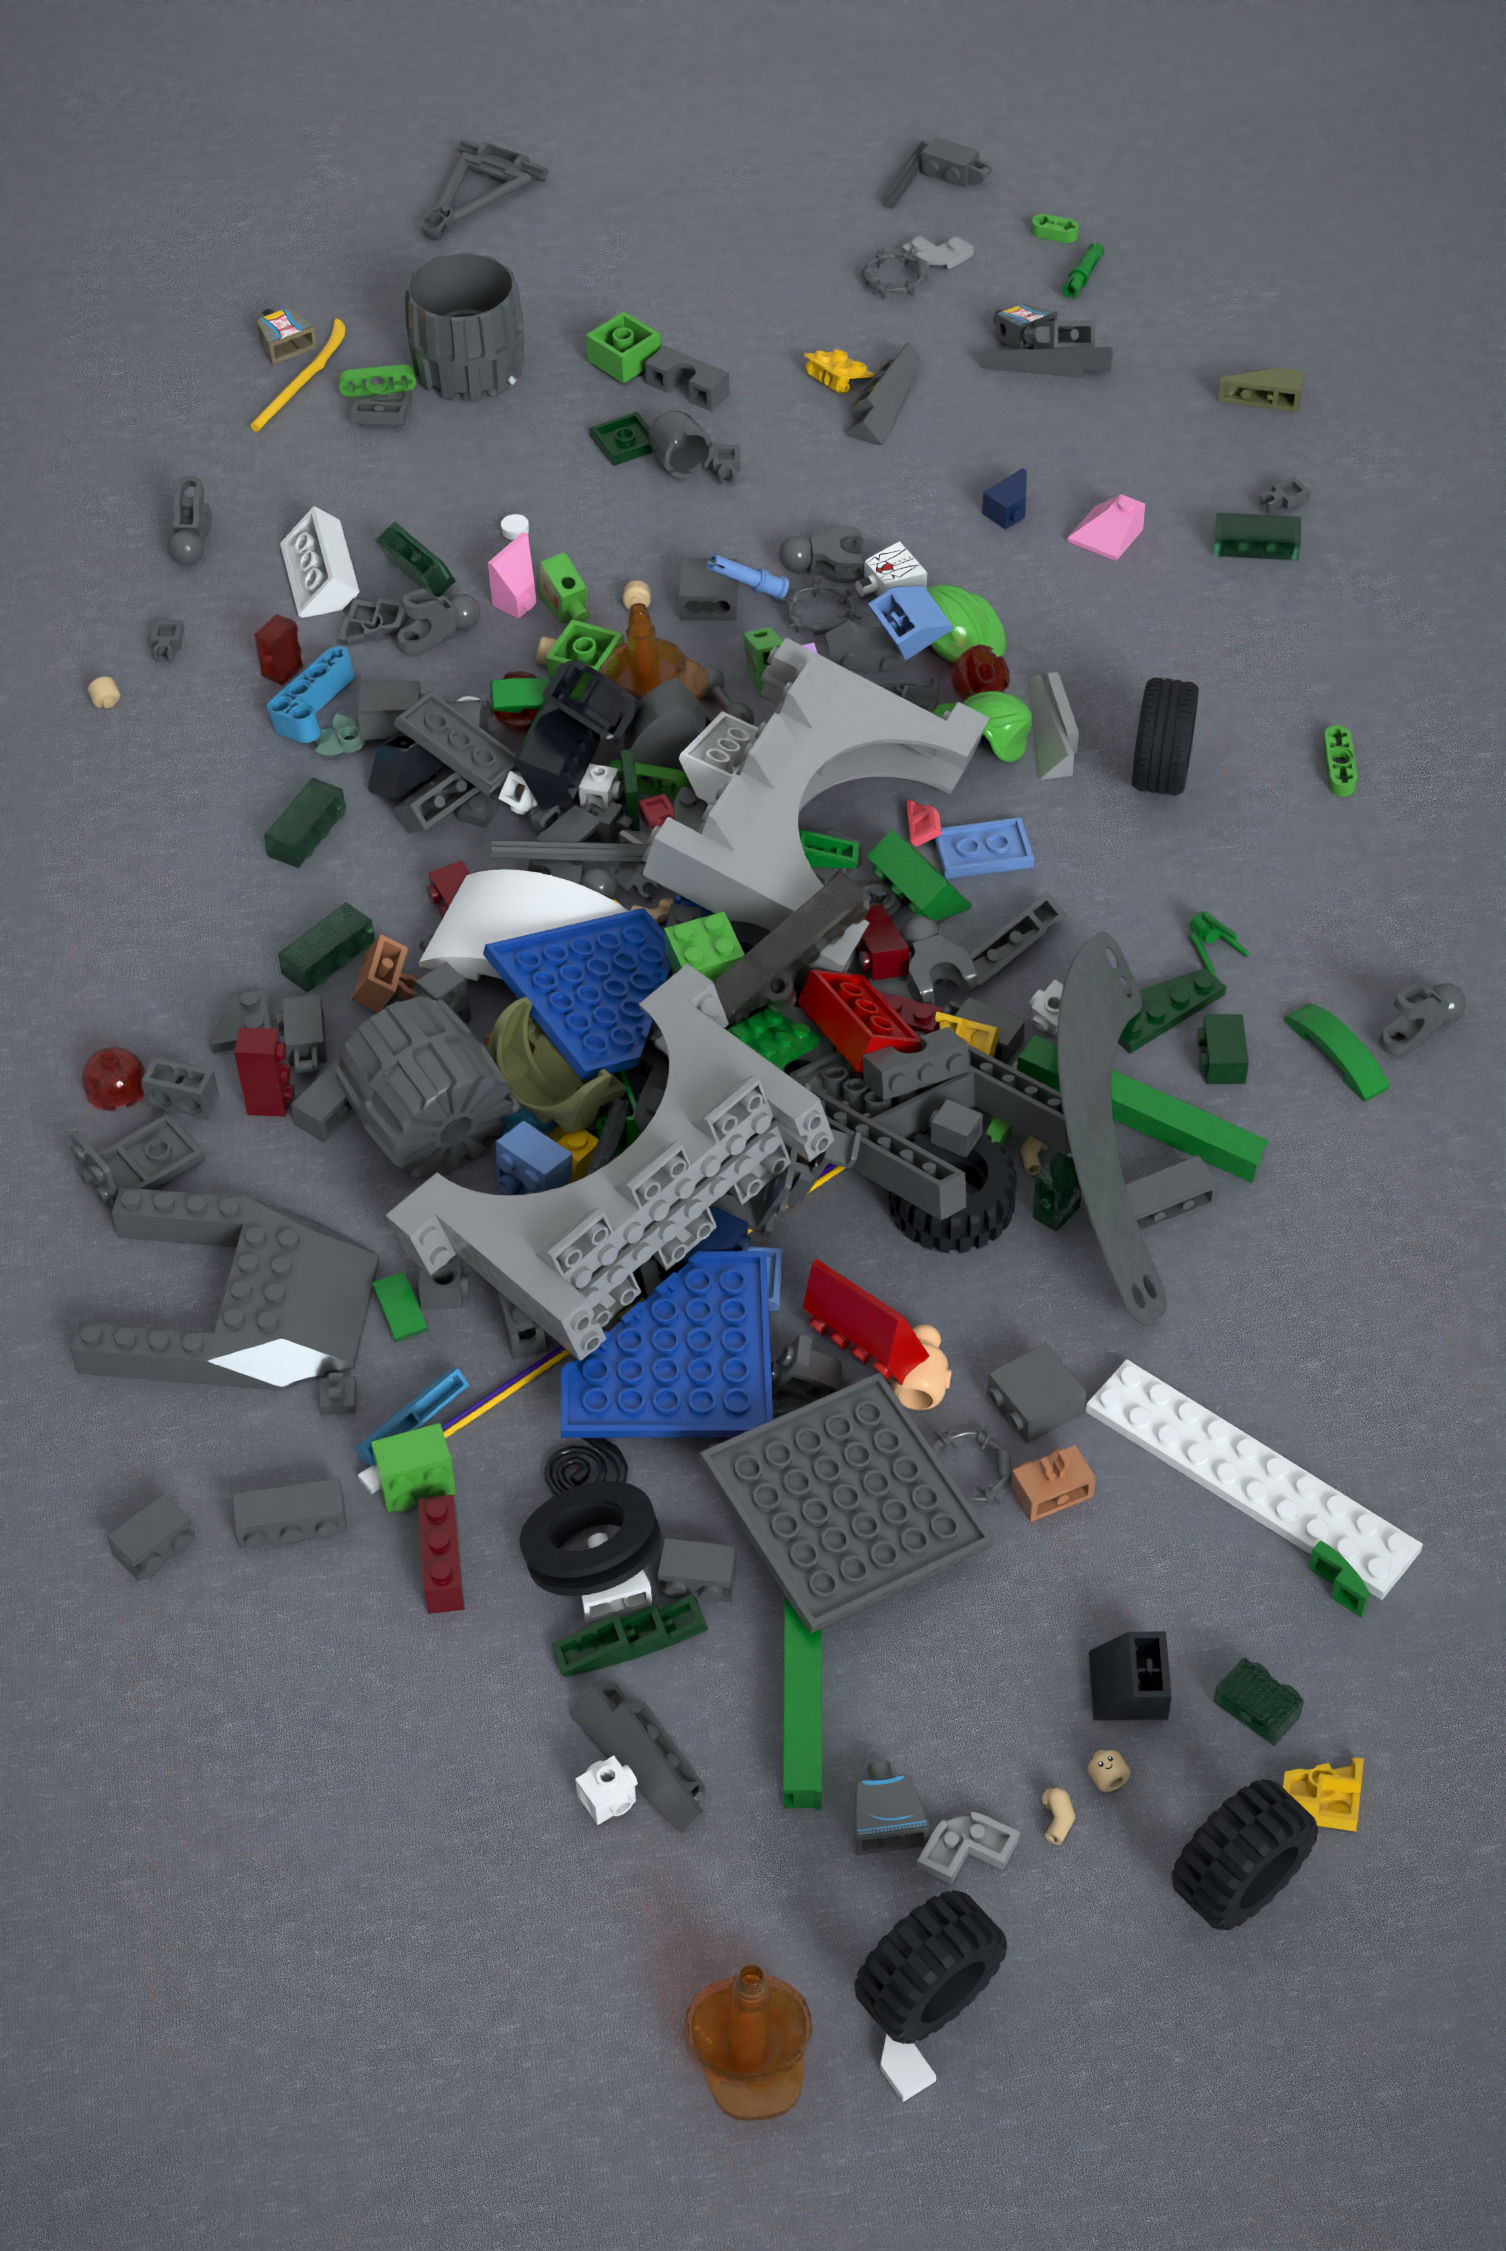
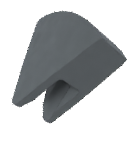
(665, 725)

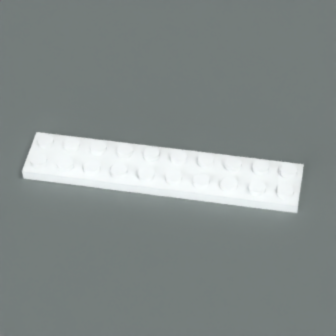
(1252, 1476)

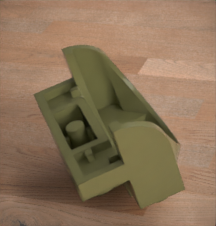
(545, 1080)

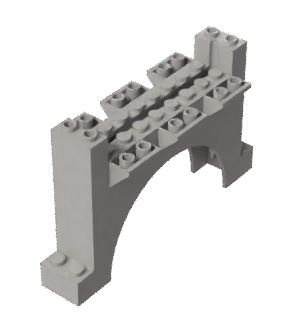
(822, 734)
(574, 1248)

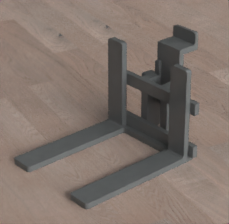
(788, 1186)

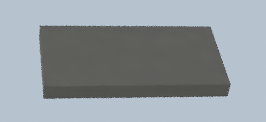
(457, 742)

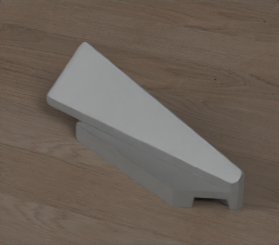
(1053, 727)

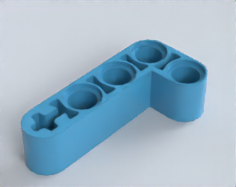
(296, 705)

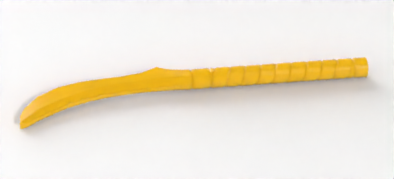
(317, 364)

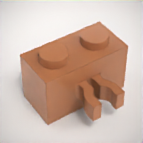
(382, 976)
(1052, 1483)

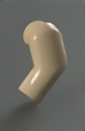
(1063, 1812)

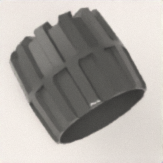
(465, 325)
(423, 1086)

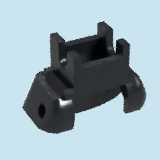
(604, 705)

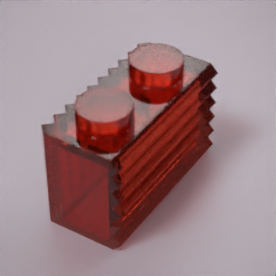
(278, 649)

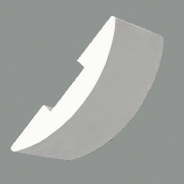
(507, 906)

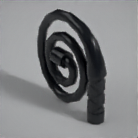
(582, 1474)

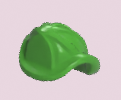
(972, 622)
(1007, 724)

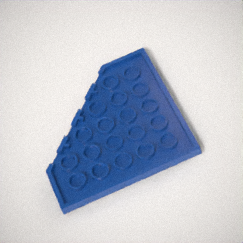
(589, 985)
(682, 1359)

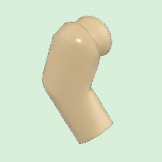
(658, 914)
(1029, 1154)

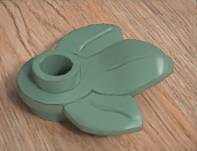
(342, 737)

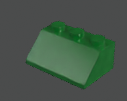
(916, 878)

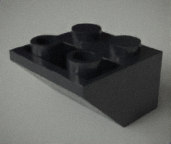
(401, 766)
(1131, 1677)

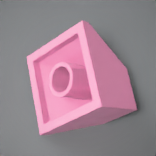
(1110, 527)
(513, 578)

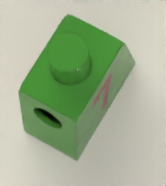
(563, 589)
(757, 649)

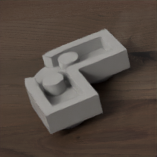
(949, 253)
(964, 1836)

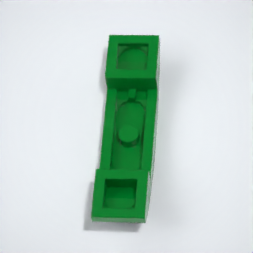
(522, 693)
(1360, 1068)

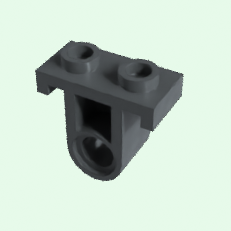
(805, 1371)

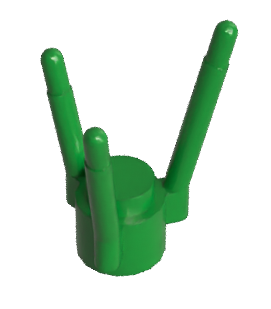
(1208, 929)

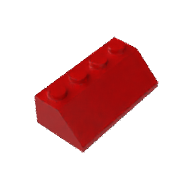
(854, 1016)
(861, 1324)

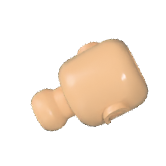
(928, 1381)

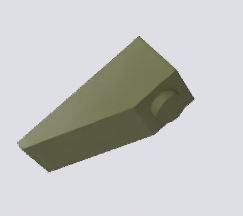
(1266, 388)

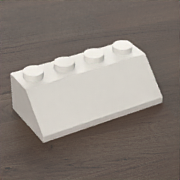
(319, 565)
(716, 754)

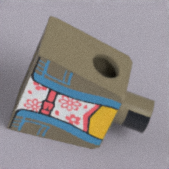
(285, 334)

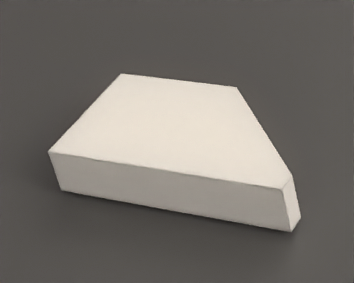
(905, 2068)

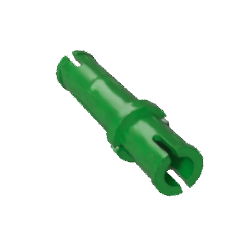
(1080, 274)

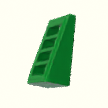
(818, 849)

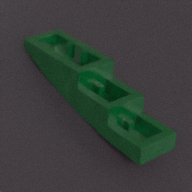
(625, 1639)

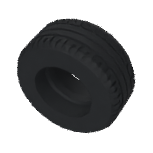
(1165, 736)

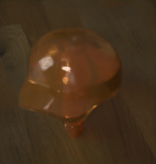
(650, 661)
(750, 2043)

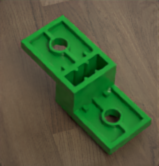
(776, 1037)

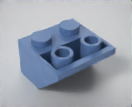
(910, 618)
(530, 1162)

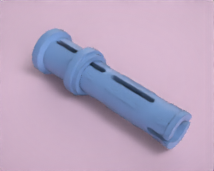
(758, 580)

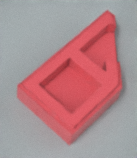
(656, 810)
(923, 823)

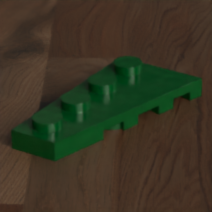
(1169, 1005)

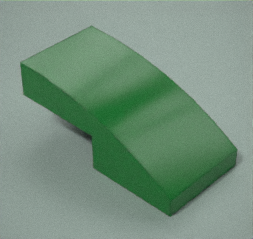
(399, 1306)
(1347, 1584)

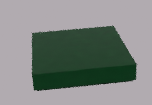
(622, 438)
(630, 788)

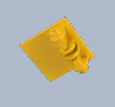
(835, 369)

